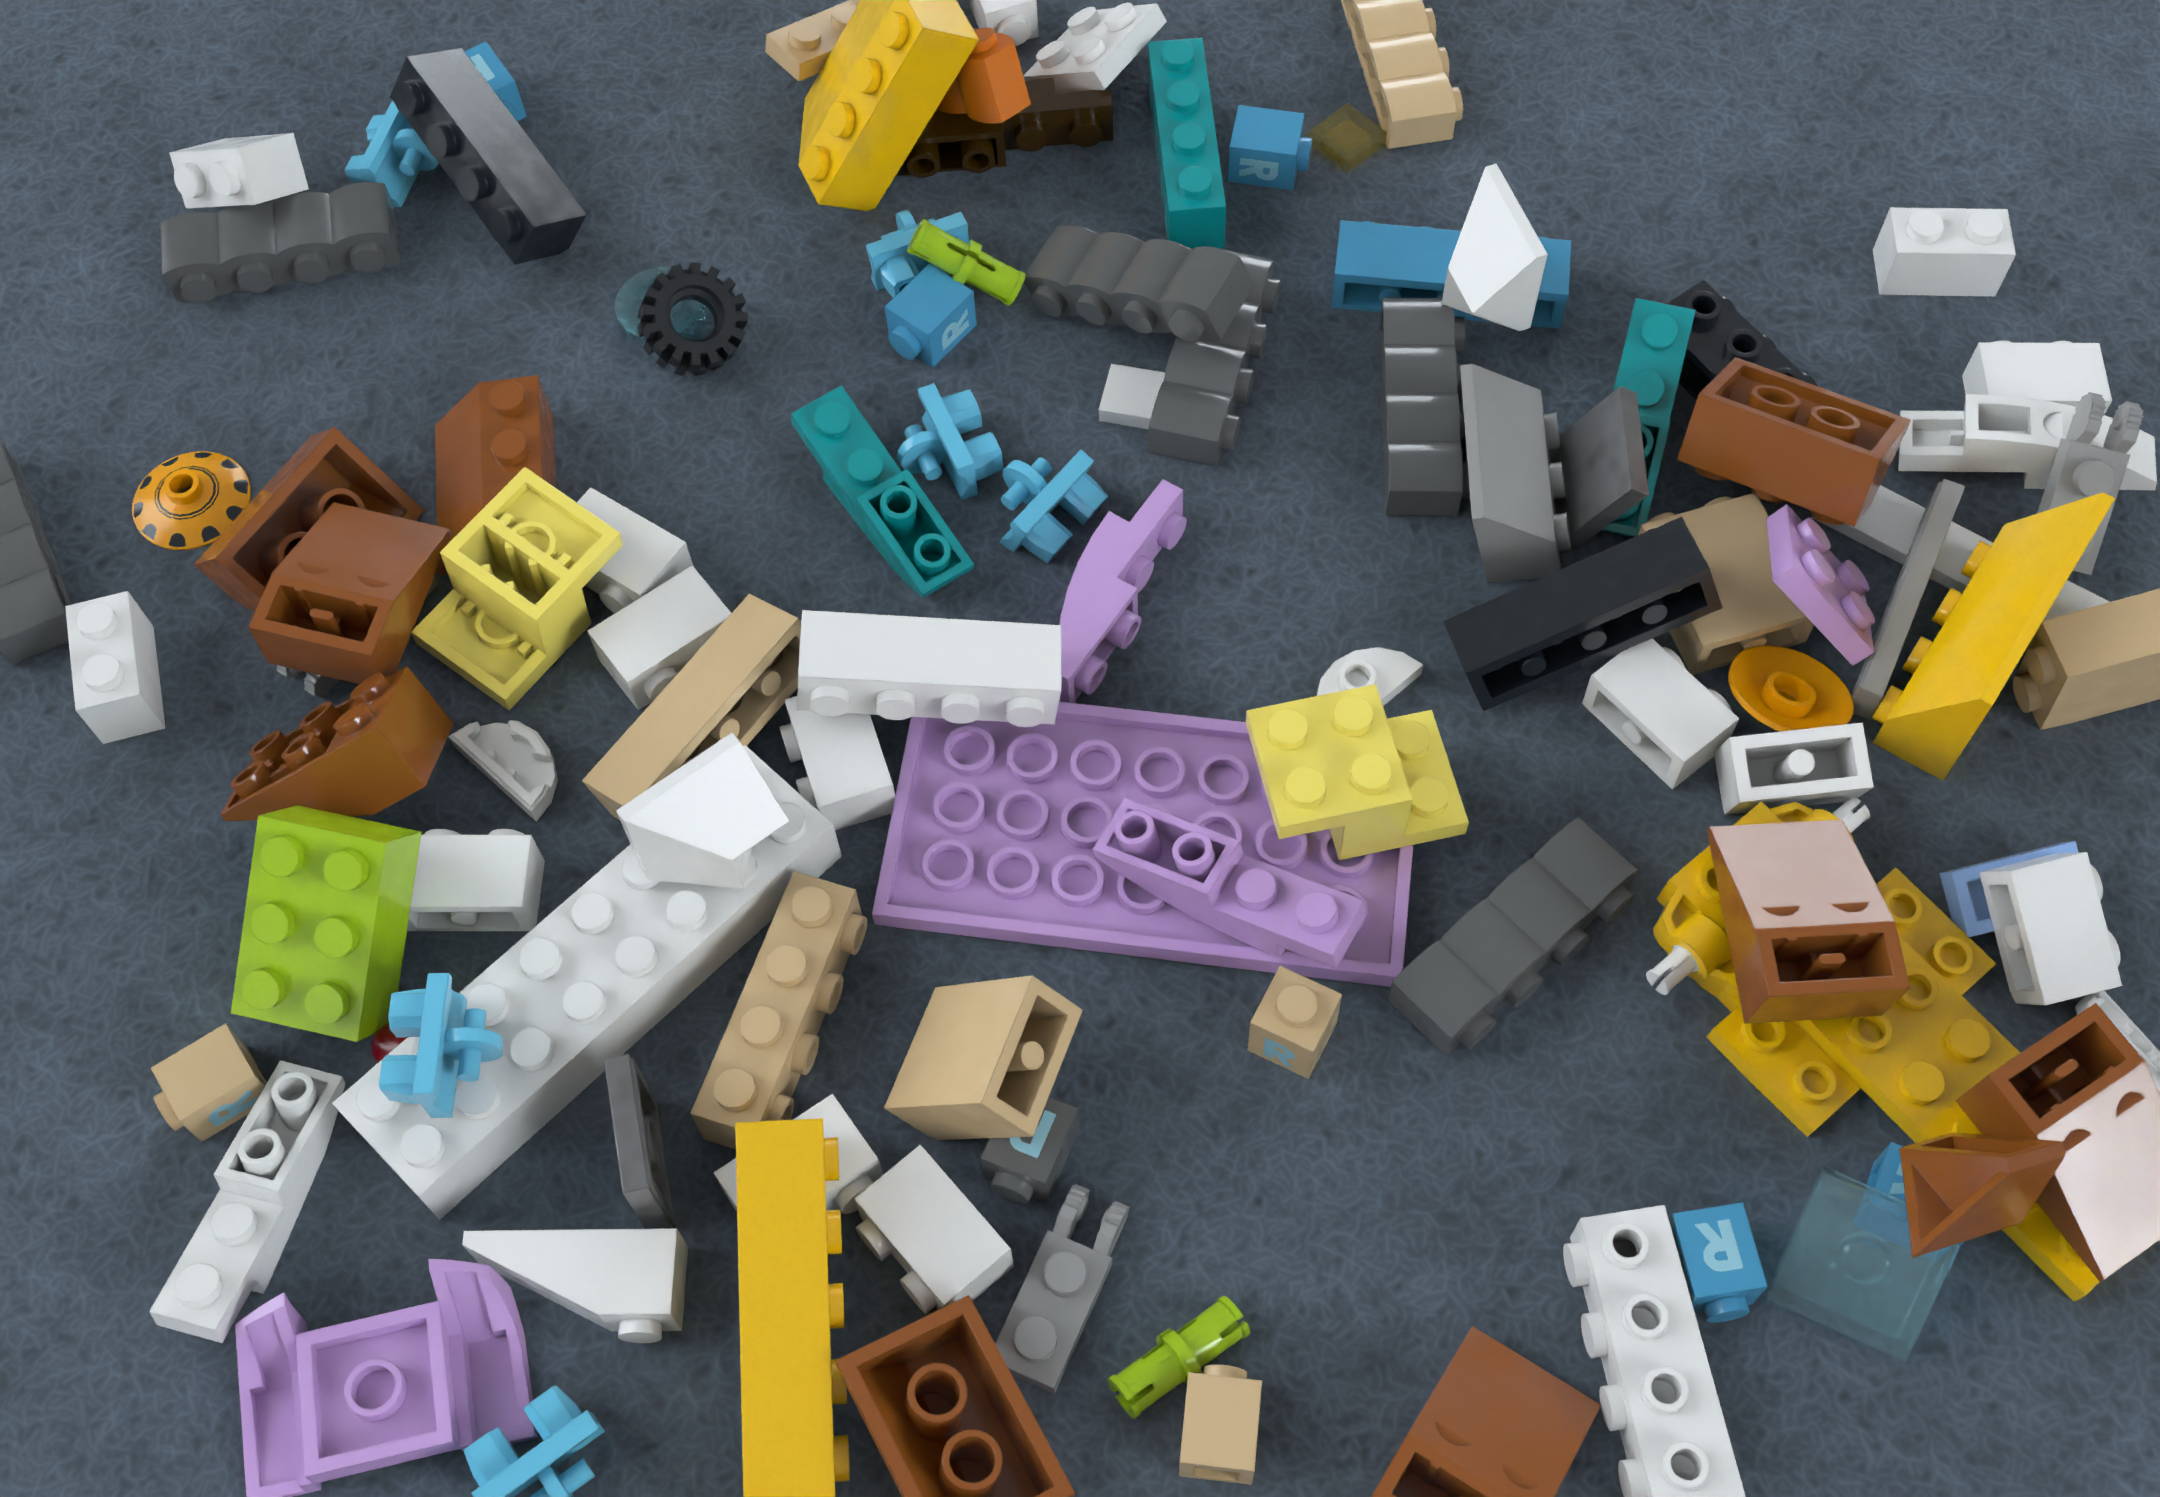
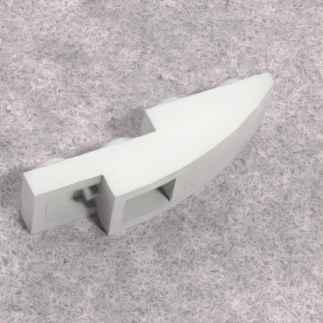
(2008, 436)
(257, 1204)

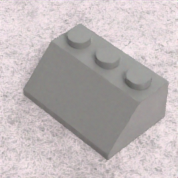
(1513, 476)

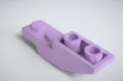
(1105, 587)
(1227, 890)

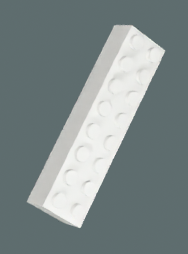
(581, 994)

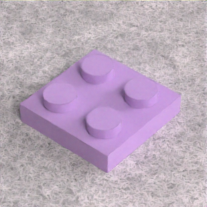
(1819, 584)

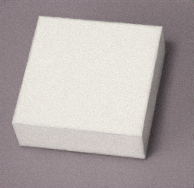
(1130, 396)

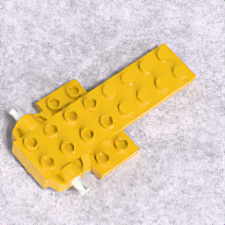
(1906, 1061)

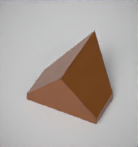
(1972, 1185)

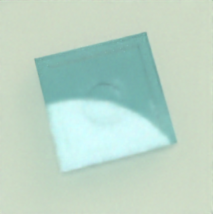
(1856, 1268)

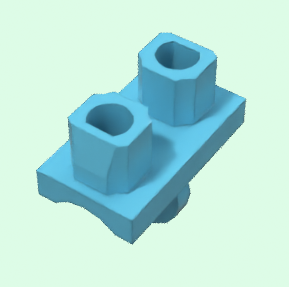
(392, 156)
(889, 258)
(942, 442)
(1035, 525)
(449, 1046)
(564, 1433)

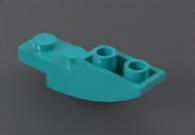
(1652, 369)
(880, 495)

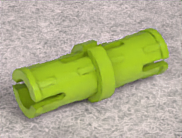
(966, 262)
(1177, 1355)

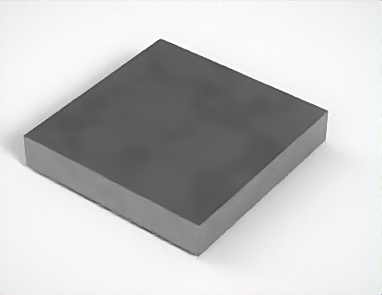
(1601, 466)
(639, 1143)

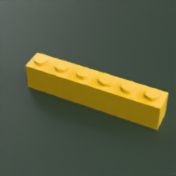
(788, 1309)

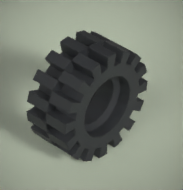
(715, 295)

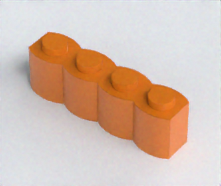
(989, 82)

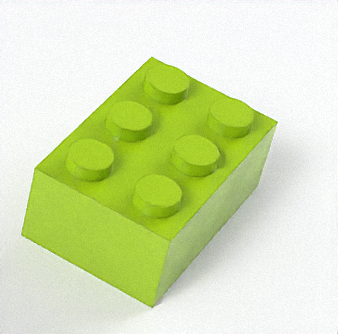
(325, 921)

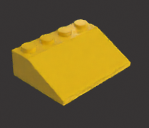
(879, 96)
(1983, 634)

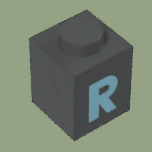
(1033, 1164)

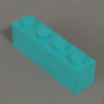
(1186, 143)

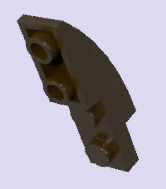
(1052, 119)

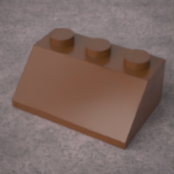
(1792, 441)
(487, 444)
(272, 524)
(950, 1411)

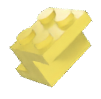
(517, 587)
(1355, 772)

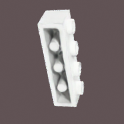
(929, 668)
(1651, 1357)

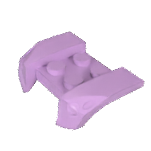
(380, 1384)

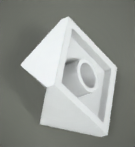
(1496, 258)
(703, 819)

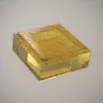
(1347, 138)

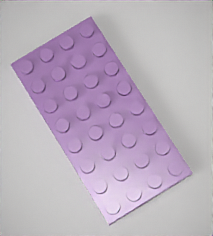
(1004, 821)

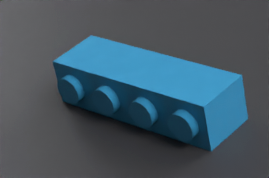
(1413, 263)

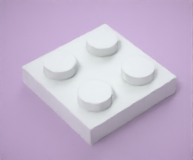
(1096, 46)

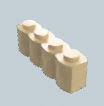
(1404, 70)

